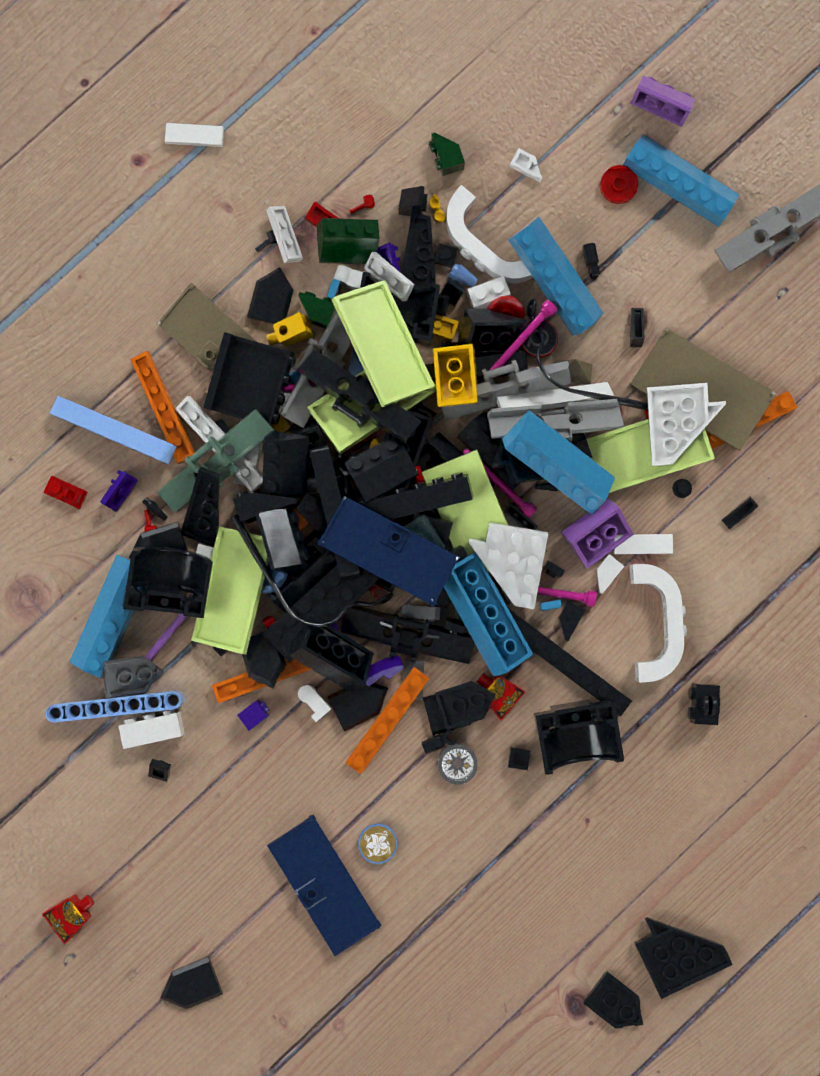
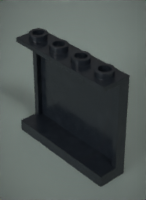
(249, 378)

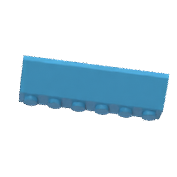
(681, 180)
(556, 276)
(559, 462)
(486, 616)
(106, 622)

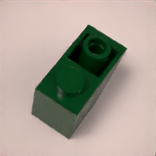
(447, 153)
(318, 310)

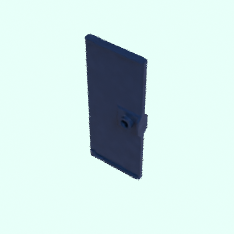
(388, 551)
(323, 885)

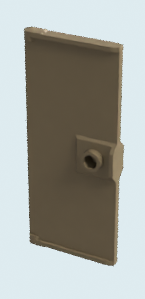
(199, 325)

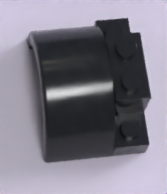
(417, 311)
(165, 578)
(578, 733)

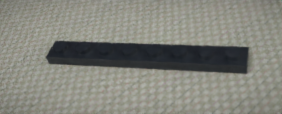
(571, 666)

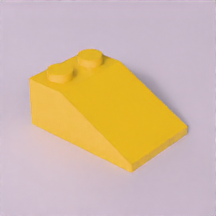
(455, 375)

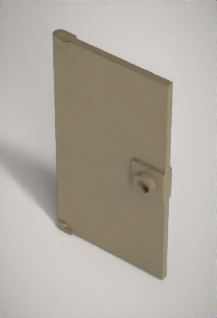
(681, 363)

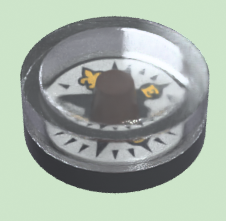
(457, 764)

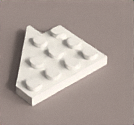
(677, 418)
(514, 560)

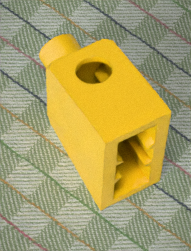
(297, 329)

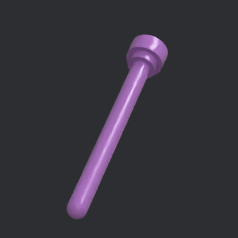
(165, 636)

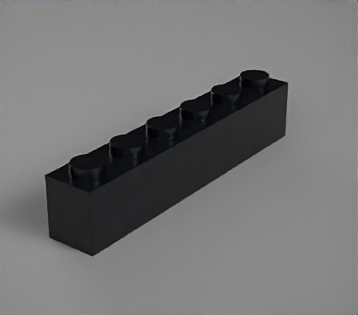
(421, 497)

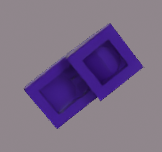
(387, 667)

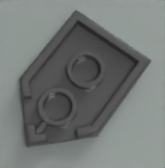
(129, 676)

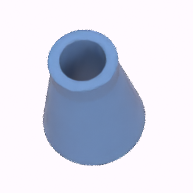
(462, 275)

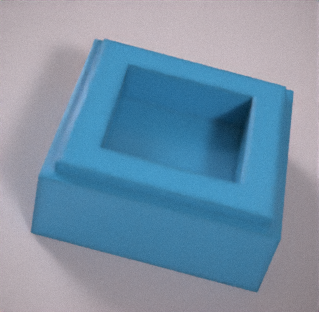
(334, 289)
(550, 605)

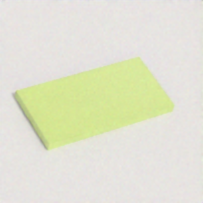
(383, 343)
(343, 430)
(628, 455)
(473, 516)
(232, 593)

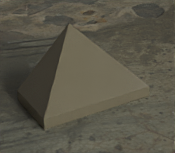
(579, 371)

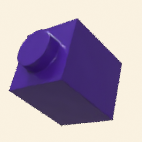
(254, 714)

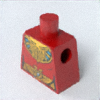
(506, 694)
(69, 916)

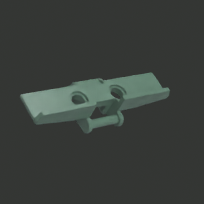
(241, 437)

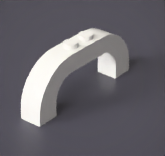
(473, 248)
(672, 618)

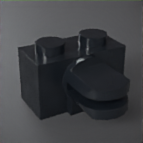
(704, 704)

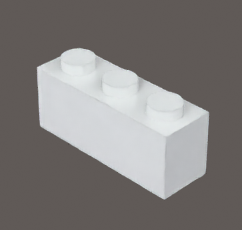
(151, 729)

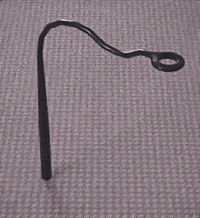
(622, 401)
(261, 563)

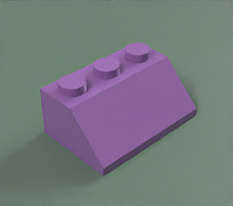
(663, 100)
(594, 533)

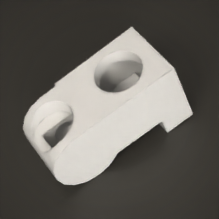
(348, 277)
(313, 698)

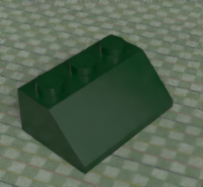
(347, 240)

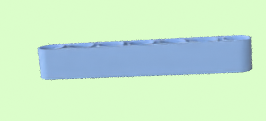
(113, 430)
(106, 710)

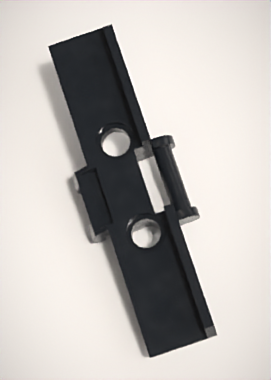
(328, 377)
(371, 624)

